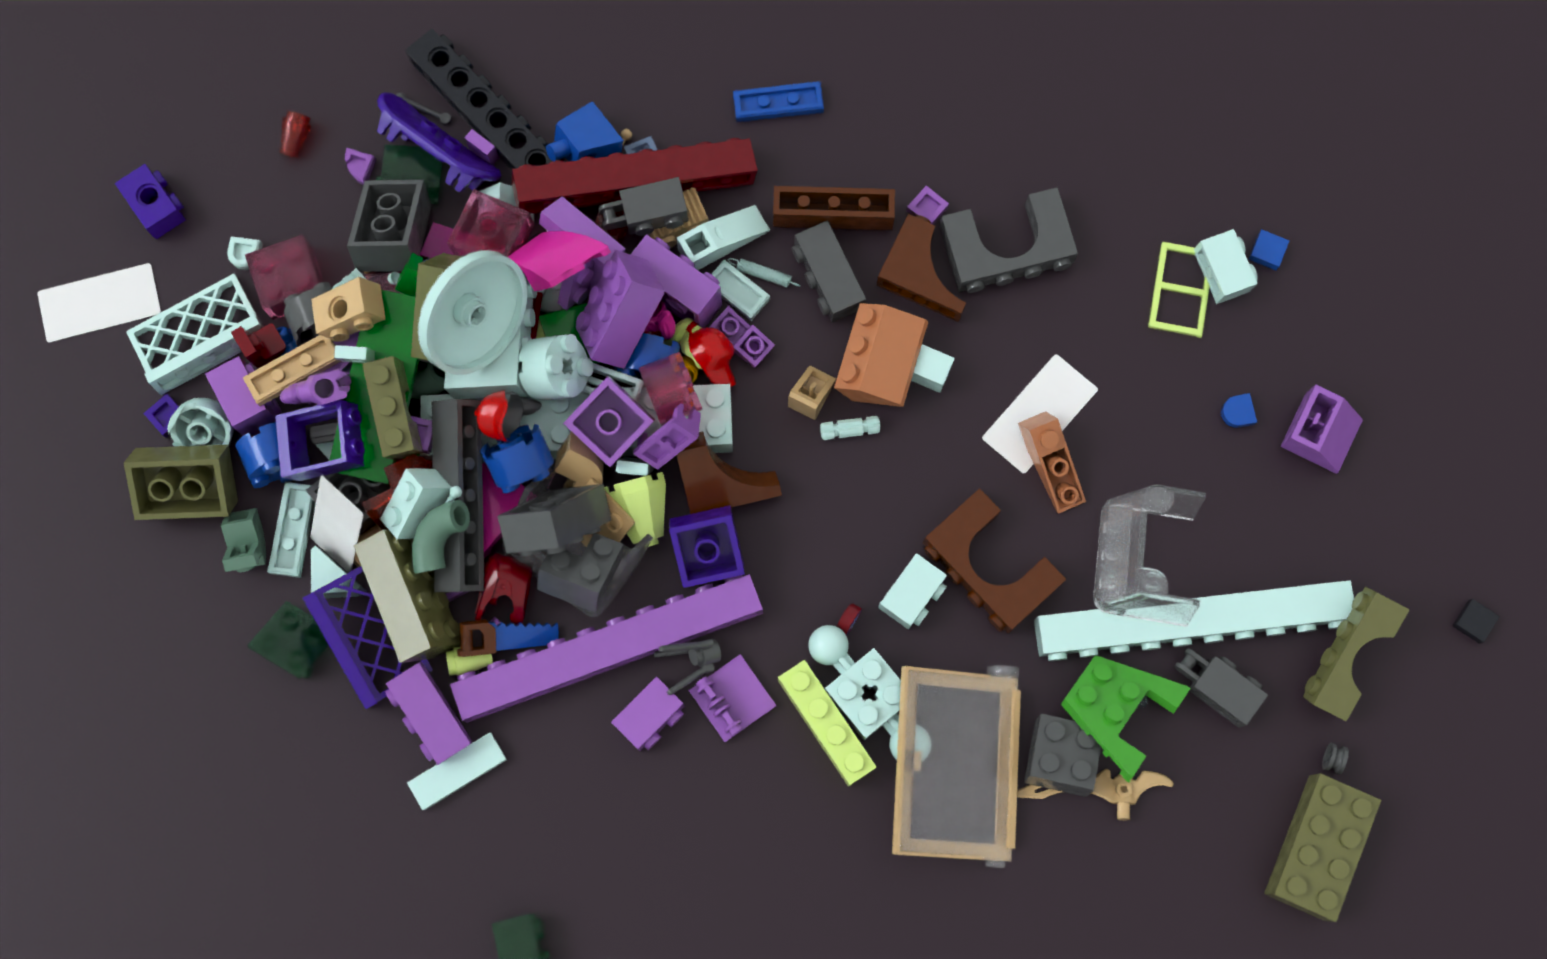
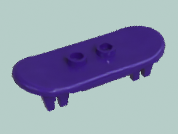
(404, 118)

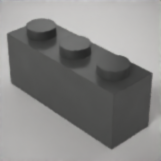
(828, 271)

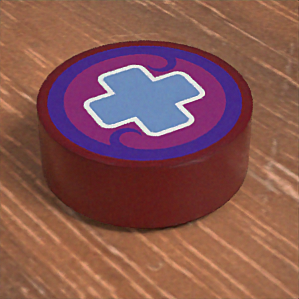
(849, 618)

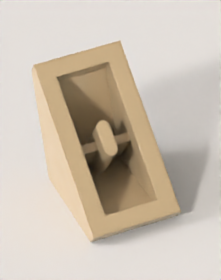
(810, 392)

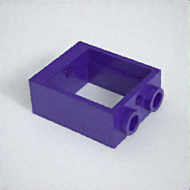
(292, 431)

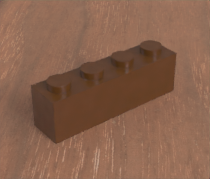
(840, 206)

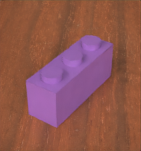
(427, 713)

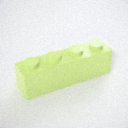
(826, 723)

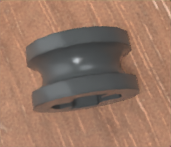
(1335, 758)

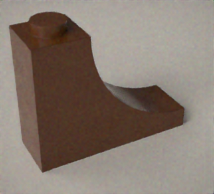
(911, 272)
(715, 484)

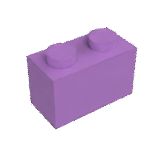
(649, 715)

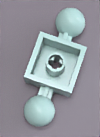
(830, 647)

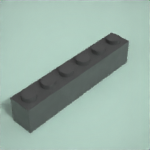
(459, 461)

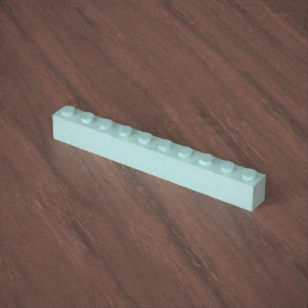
(1216, 617)

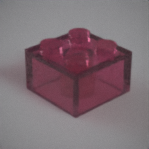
(491, 226)
(283, 271)

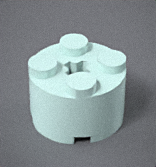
(554, 367)

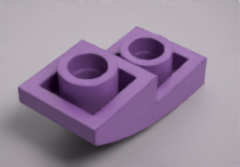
(747, 340)

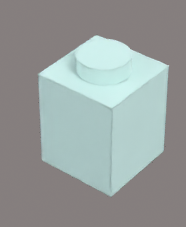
(932, 368)

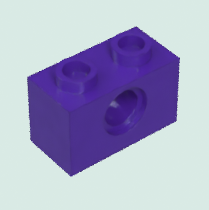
(139, 188)

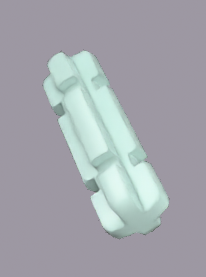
(850, 427)

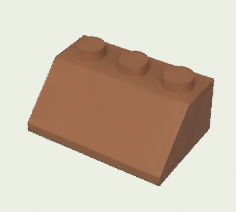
(881, 355)

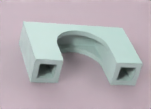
(503, 371)

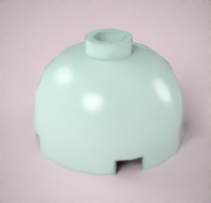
(200, 423)

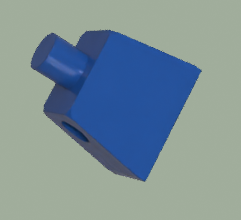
(584, 135)

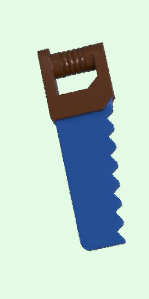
(504, 636)

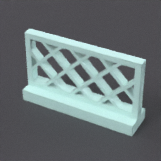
(205, 351)

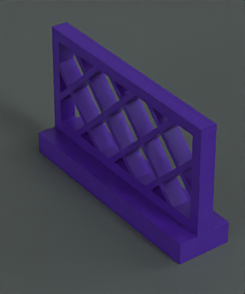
(339, 641)

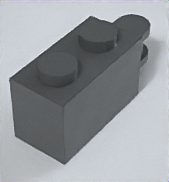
(647, 208)
(1223, 687)

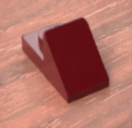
(260, 346)

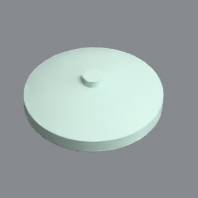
(472, 312)

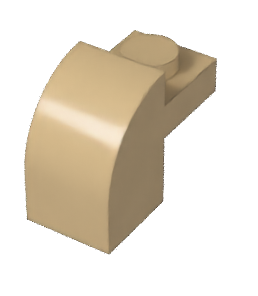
(578, 463)

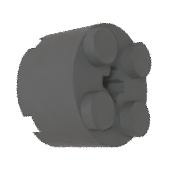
(300, 313)

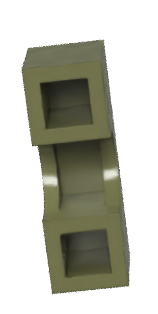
(394, 425)

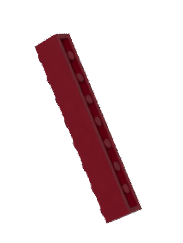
(599, 180)

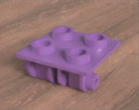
(732, 698)

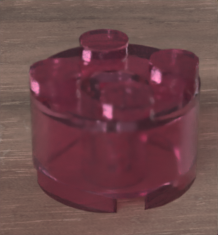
(669, 386)

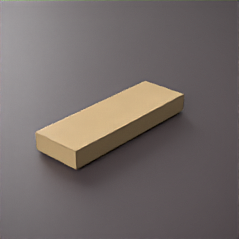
(291, 368)

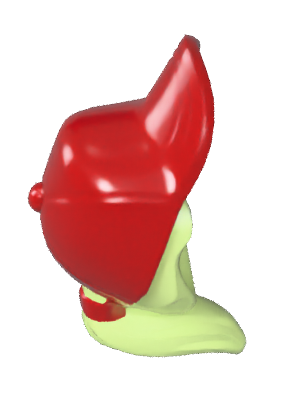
(708, 349)

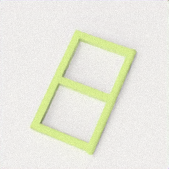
(1203, 293)

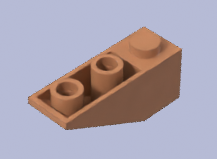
(1052, 460)

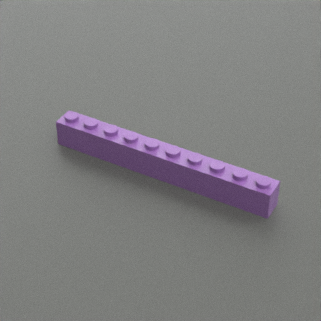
(605, 648)

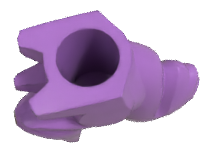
(318, 388)

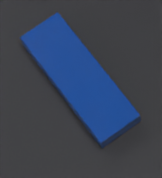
(778, 101)

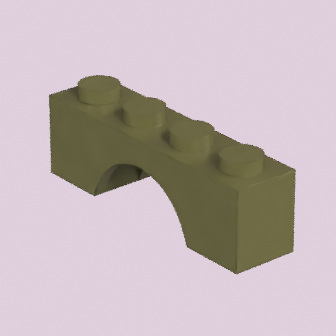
(1369, 619)

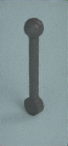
(444, 117)

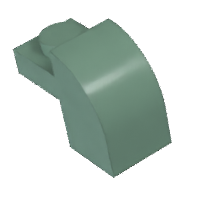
(243, 540)

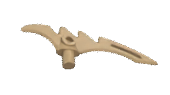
(1114, 790)

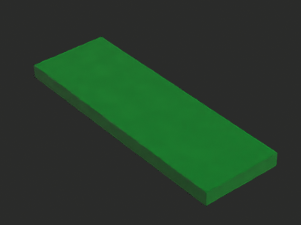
(387, 339)

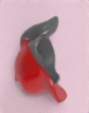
(502, 412)

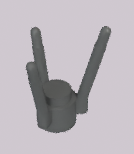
(700, 653)

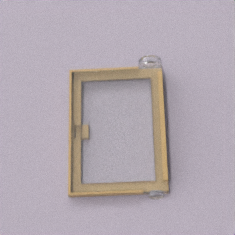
(957, 764)

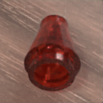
(294, 132)

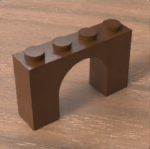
(1005, 603)

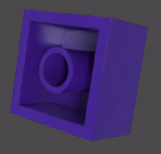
(706, 546)

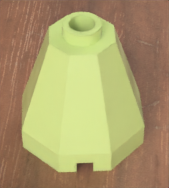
(645, 504)

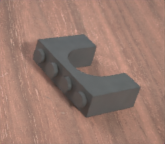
(977, 267)

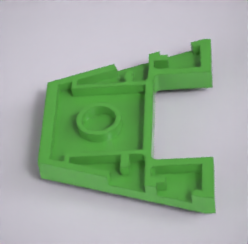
(1106, 700)

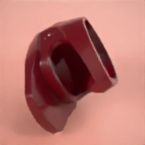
(505, 577)

